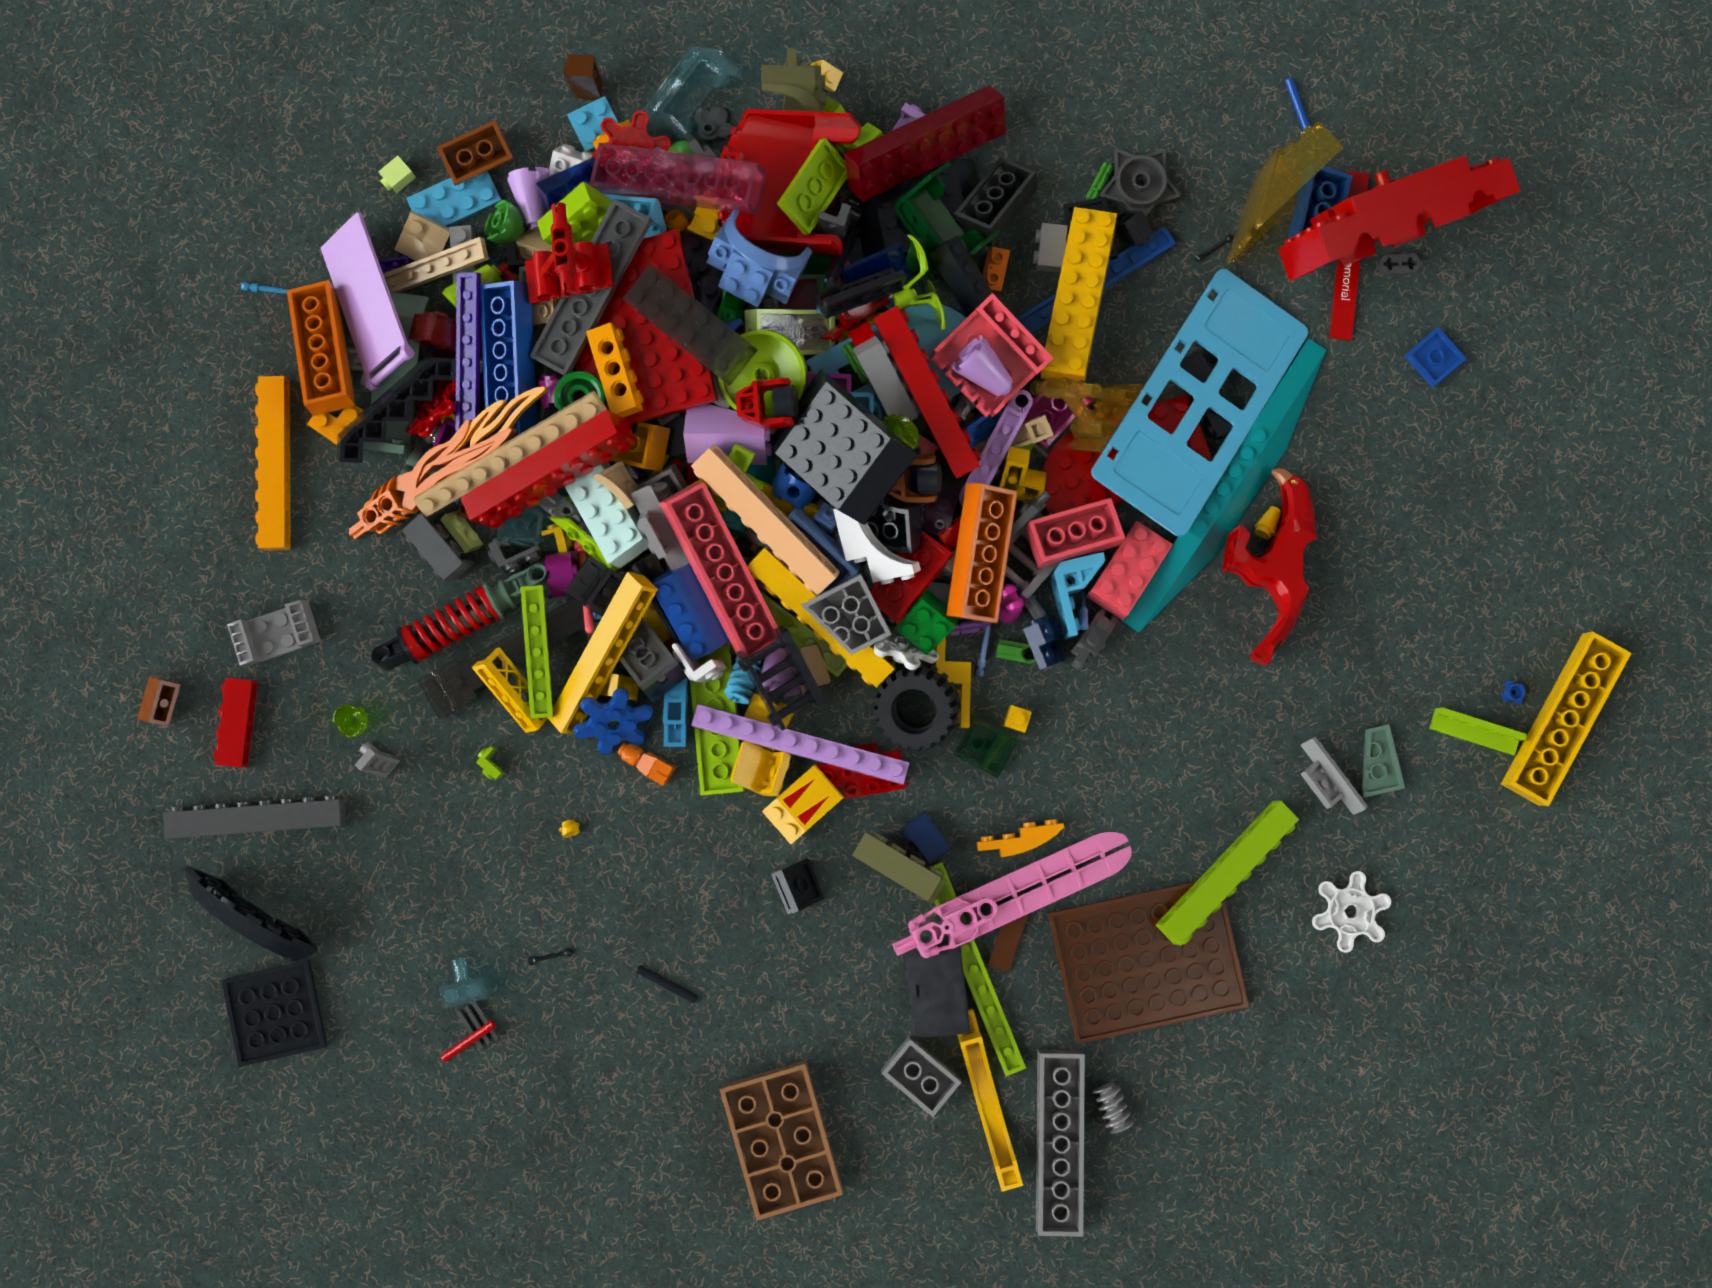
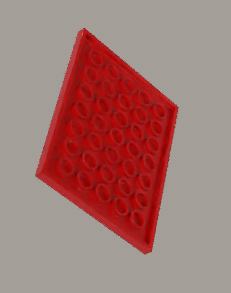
(664, 371)

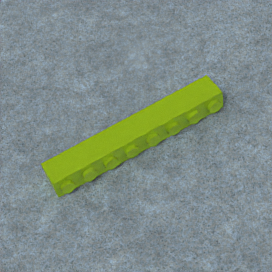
(1227, 872)

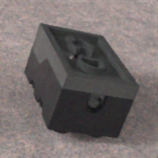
(651, 663)

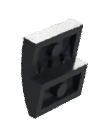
(594, 586)

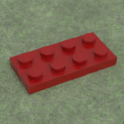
(899, 596)

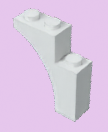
(862, 545)

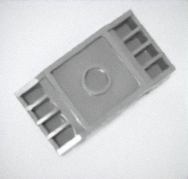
(274, 633)

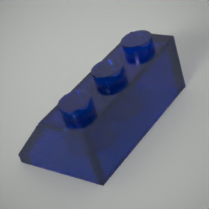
(884, 259)

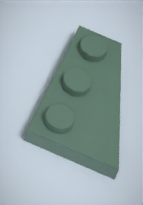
(1380, 763)

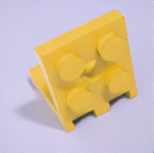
(705, 223)

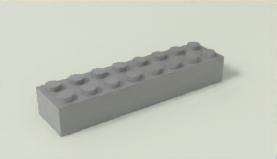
(1060, 1142)

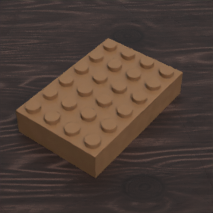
(781, 1140)

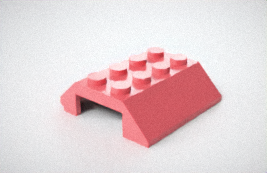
(1011, 342)

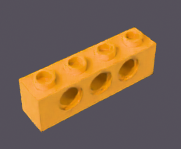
(599, 340)

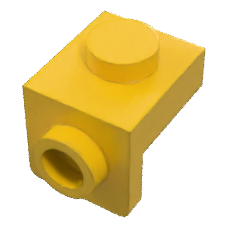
(832, 75)
(563, 542)

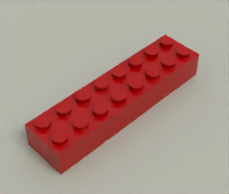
(926, 392)
(549, 469)

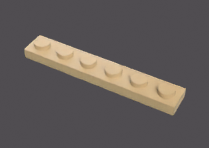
(437, 265)

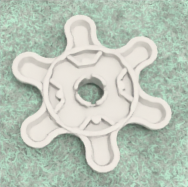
(902, 649)
(1365, 906)

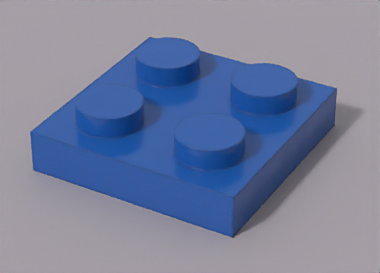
(1435, 357)

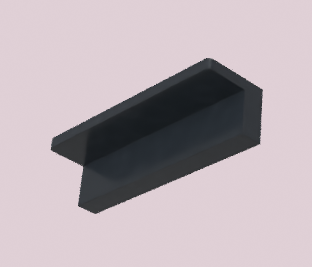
(651, 568)

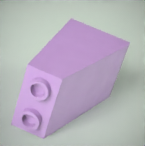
(722, 426)

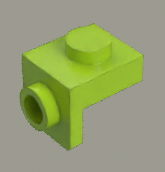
(489, 768)

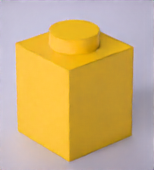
(1017, 719)

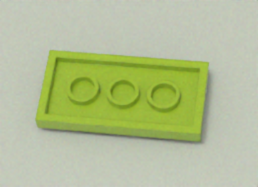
(814, 186)

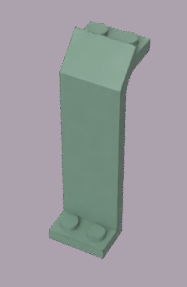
(396, 438)

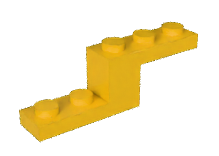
(959, 674)

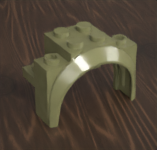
(797, 82)

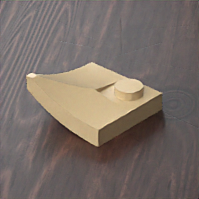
(421, 237)
(619, 482)

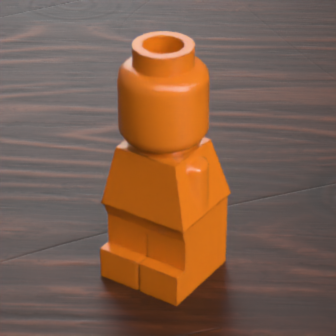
(647, 763)

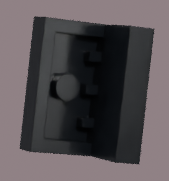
(797, 886)

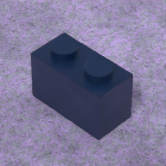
(926, 838)

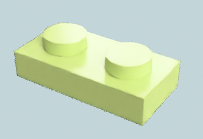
(462, 532)

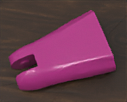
(1010, 605)

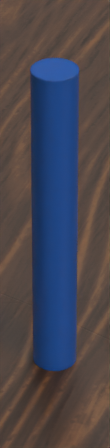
(1297, 102)

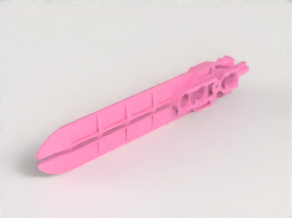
(1021, 905)

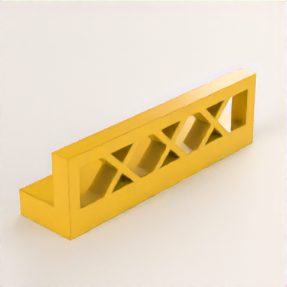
(505, 692)

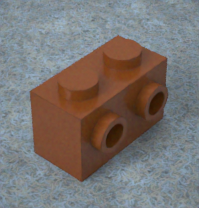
(158, 701)

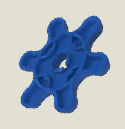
(614, 710)

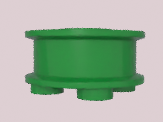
(574, 383)

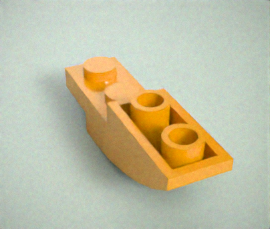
(1029, 838)

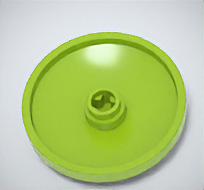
(775, 359)

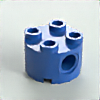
(792, 487)

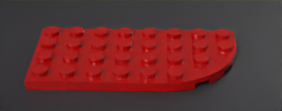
(1069, 470)

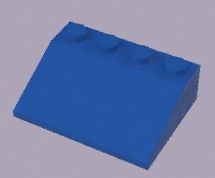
(689, 612)

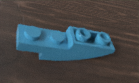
(676, 714)

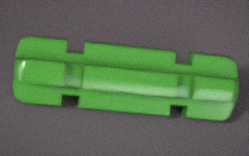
(1099, 181)
(848, 350)

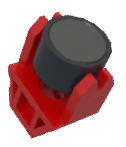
(751, 403)

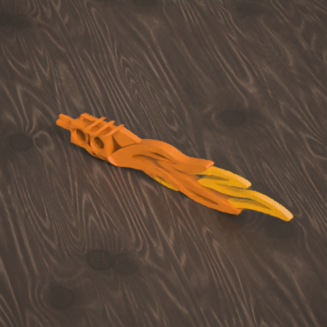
(377, 512)

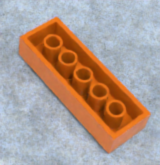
(320, 348)
(981, 552)

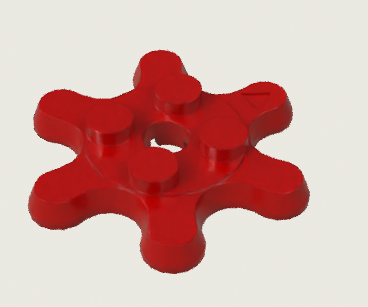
(633, 134)
(432, 411)

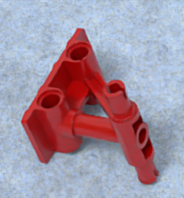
(569, 267)

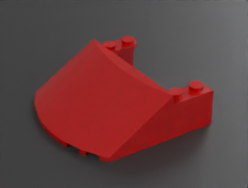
(781, 145)

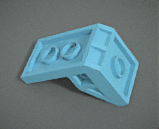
(1080, 573)

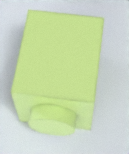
(396, 175)

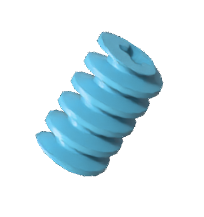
(740, 684)

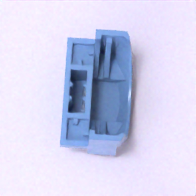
(750, 270)

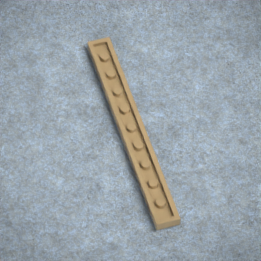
(508, 454)

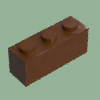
(583, 76)

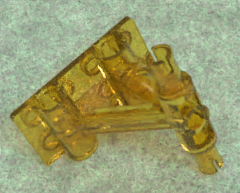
(1091, 427)

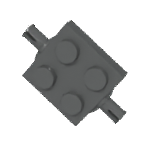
(1027, 510)

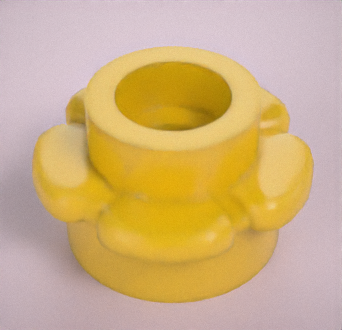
(569, 828)

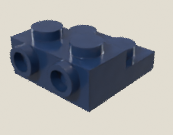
(1042, 641)

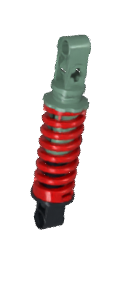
(450, 625)

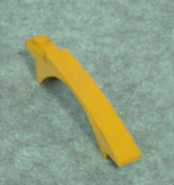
(989, 1107)

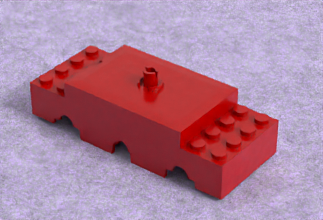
(1397, 212)

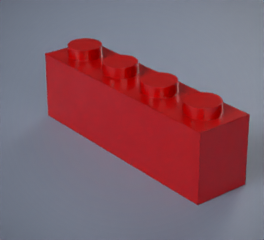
(236, 722)

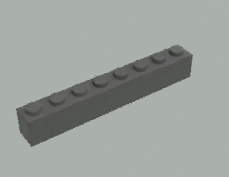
(254, 818)

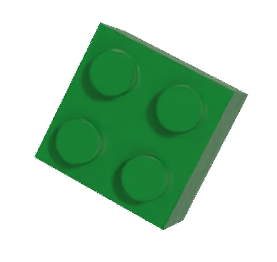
(926, 622)

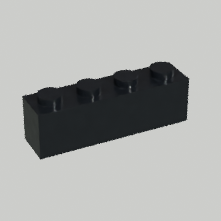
(1198, 367)

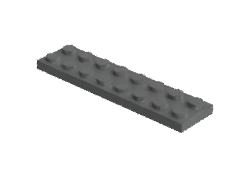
(574, 315)

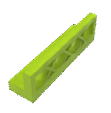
(1476, 730)

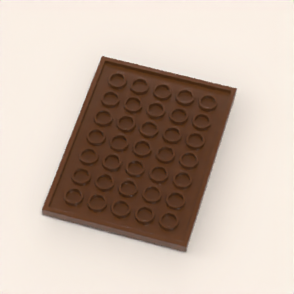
(1131, 977)

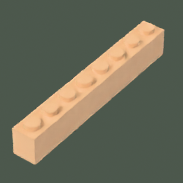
(765, 519)

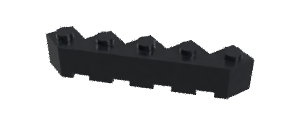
(394, 405)

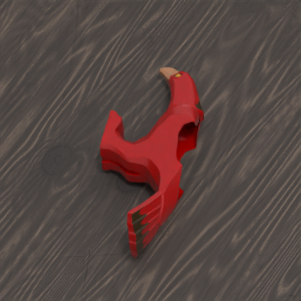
(1282, 563)

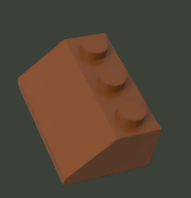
(475, 152)

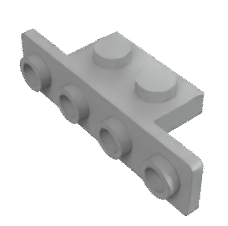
(657, 528)
(1328, 780)

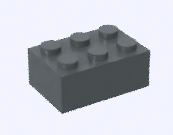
(438, 547)

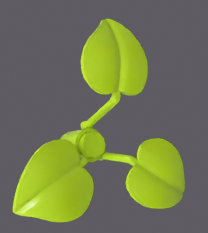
(908, 297)

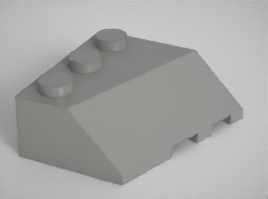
(849, 614)

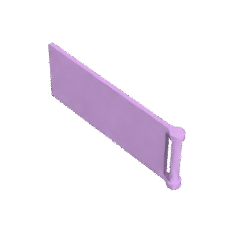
(365, 300)

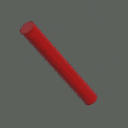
(468, 1040)

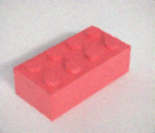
(1074, 533)
(1129, 570)

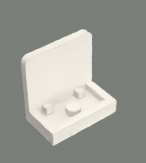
(566, 157)
(711, 670)

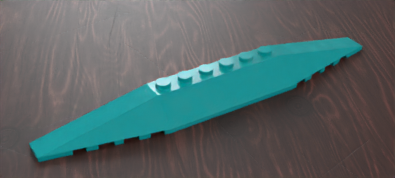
(1235, 489)

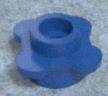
(1519, 690)

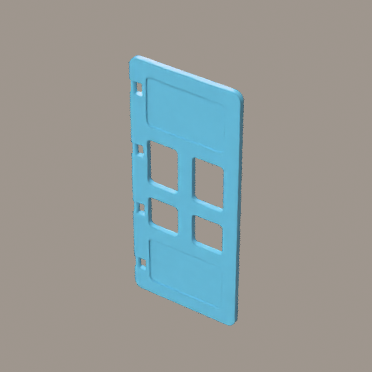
(1158, 468)

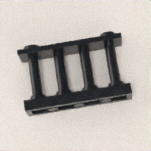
(792, 659)

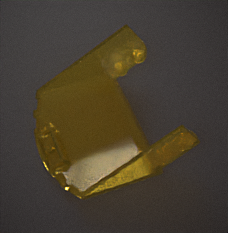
(1278, 183)

